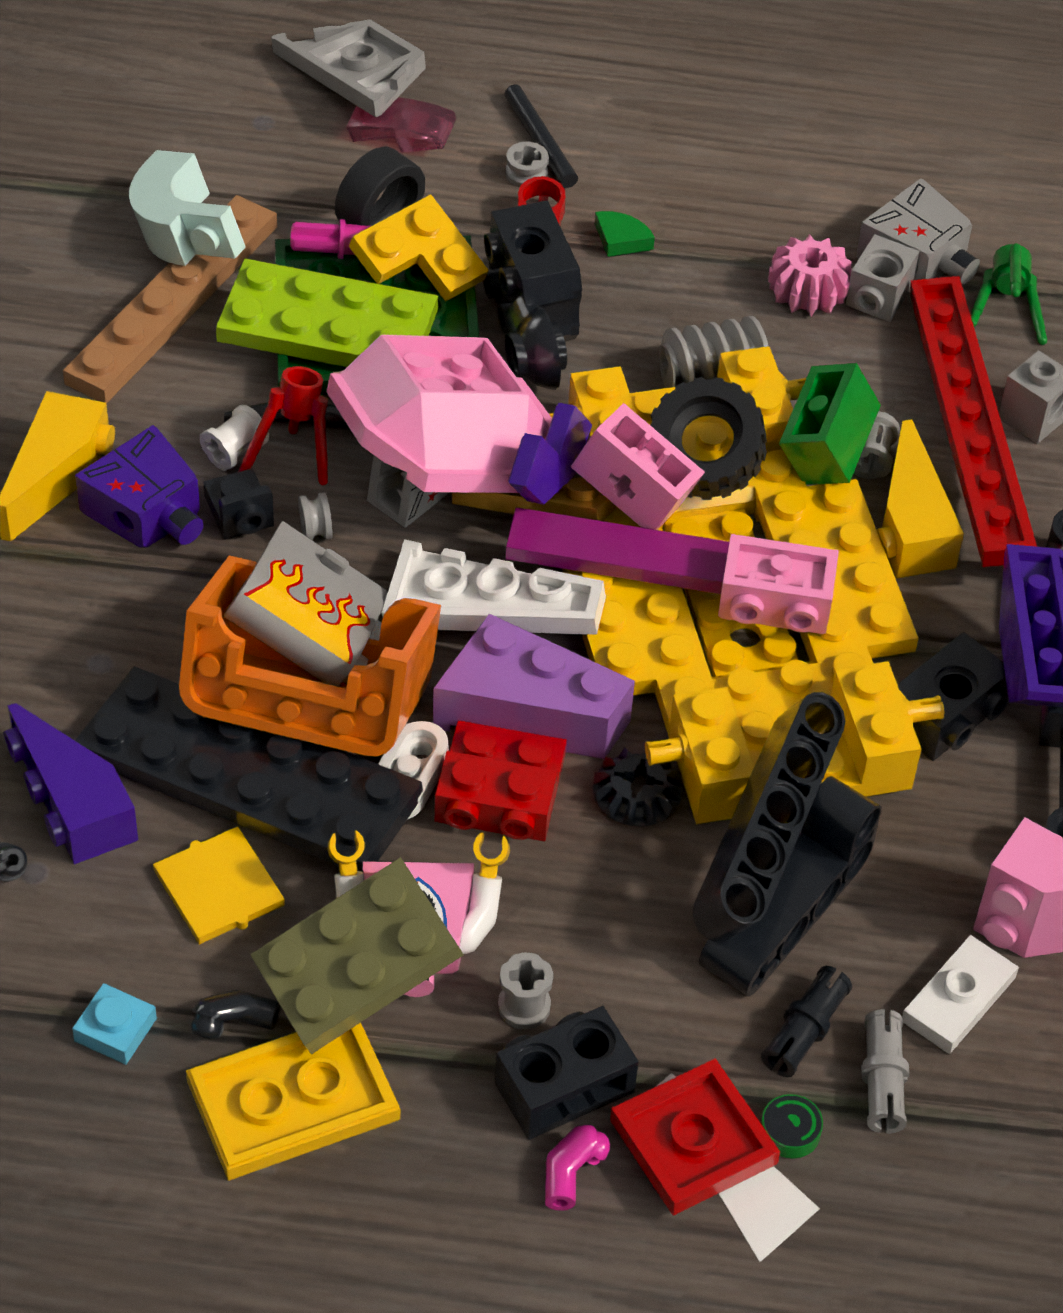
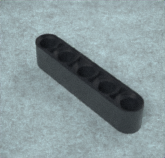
(769, 817)

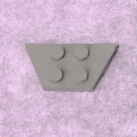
(356, 62)

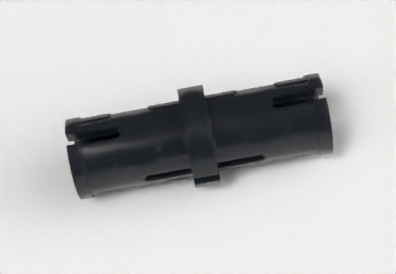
(806, 1021)

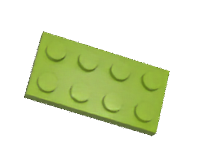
(317, 313)

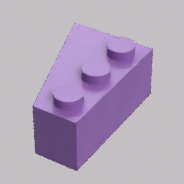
(534, 687)

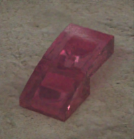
(411, 122)

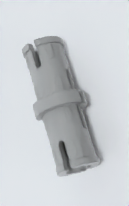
(885, 1071)

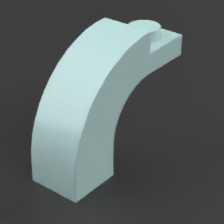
(171, 213)

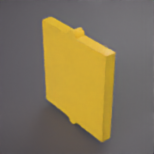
(218, 885)

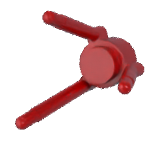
(298, 399)

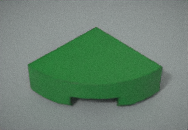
(622, 233)

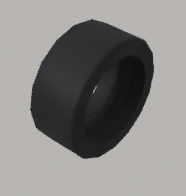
(369, 177)

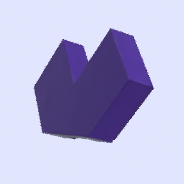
(545, 465)

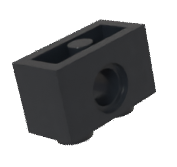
(969, 686)

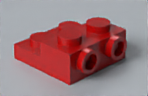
(500, 781)

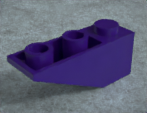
(79, 788)

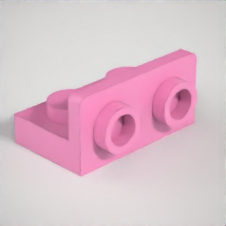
(778, 584)

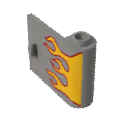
(308, 606)

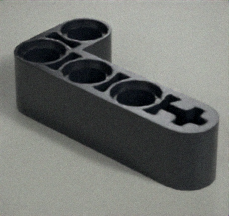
(822, 864)

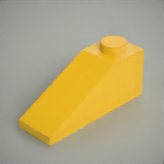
(61, 442)
(918, 522)

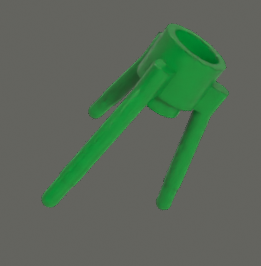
(1011, 276)

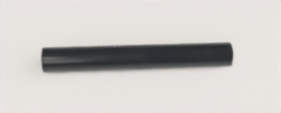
(540, 134)

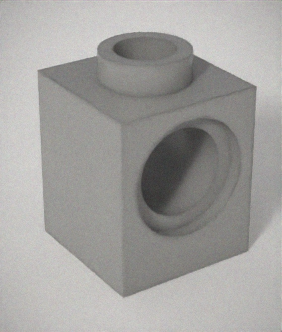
(882, 278)
(1034, 397)

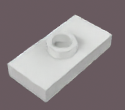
(959, 994)

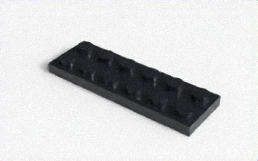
(250, 775)

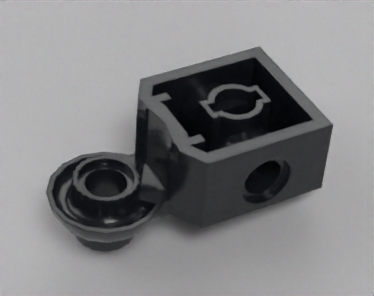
(534, 289)

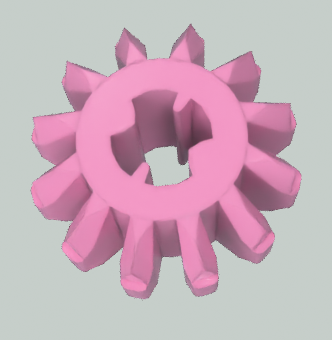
(810, 275)

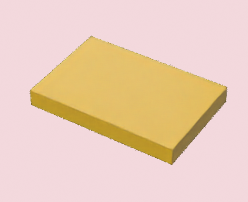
(290, 1102)

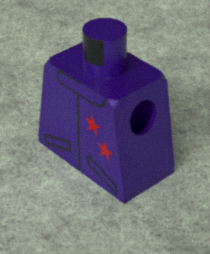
(142, 491)

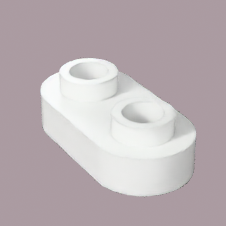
(415, 740)

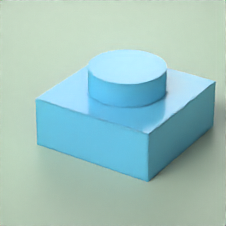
(114, 1023)

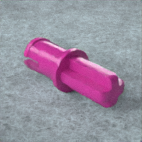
(324, 237)

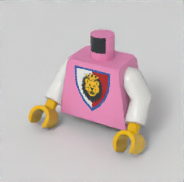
(460, 897)

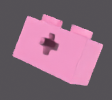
(637, 468)

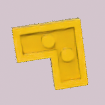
(424, 237)

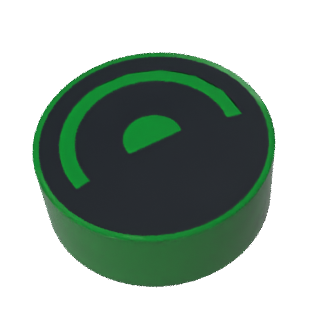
(793, 1125)

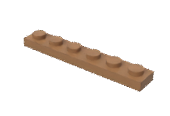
(161, 310)

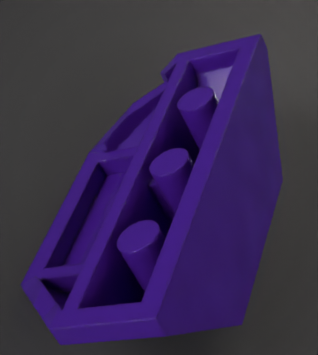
(1032, 624)

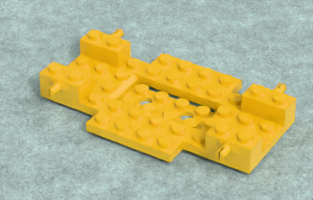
(724, 719)

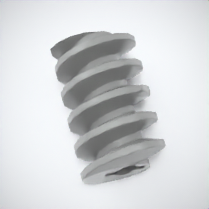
(700, 350)

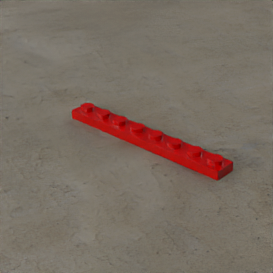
(971, 418)

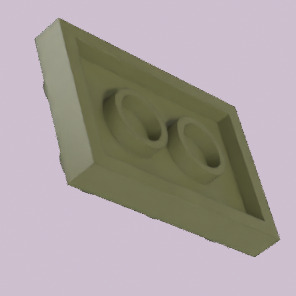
(356, 955)

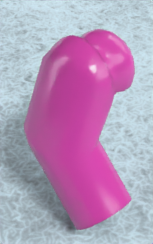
(563, 1161)

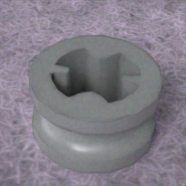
(526, 153)
(315, 516)

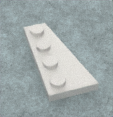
(473, 590)

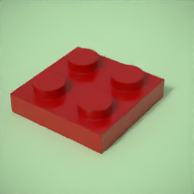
(694, 1136)

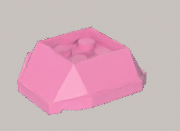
(439, 410)

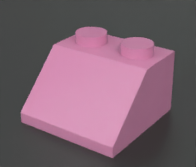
(1025, 894)

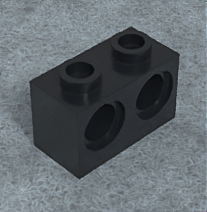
(573, 1082)

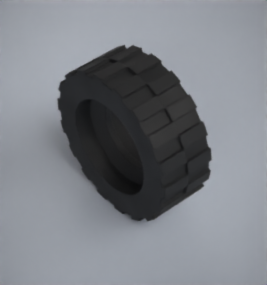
(734, 406)

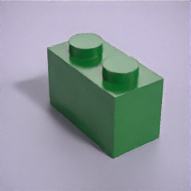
(830, 424)

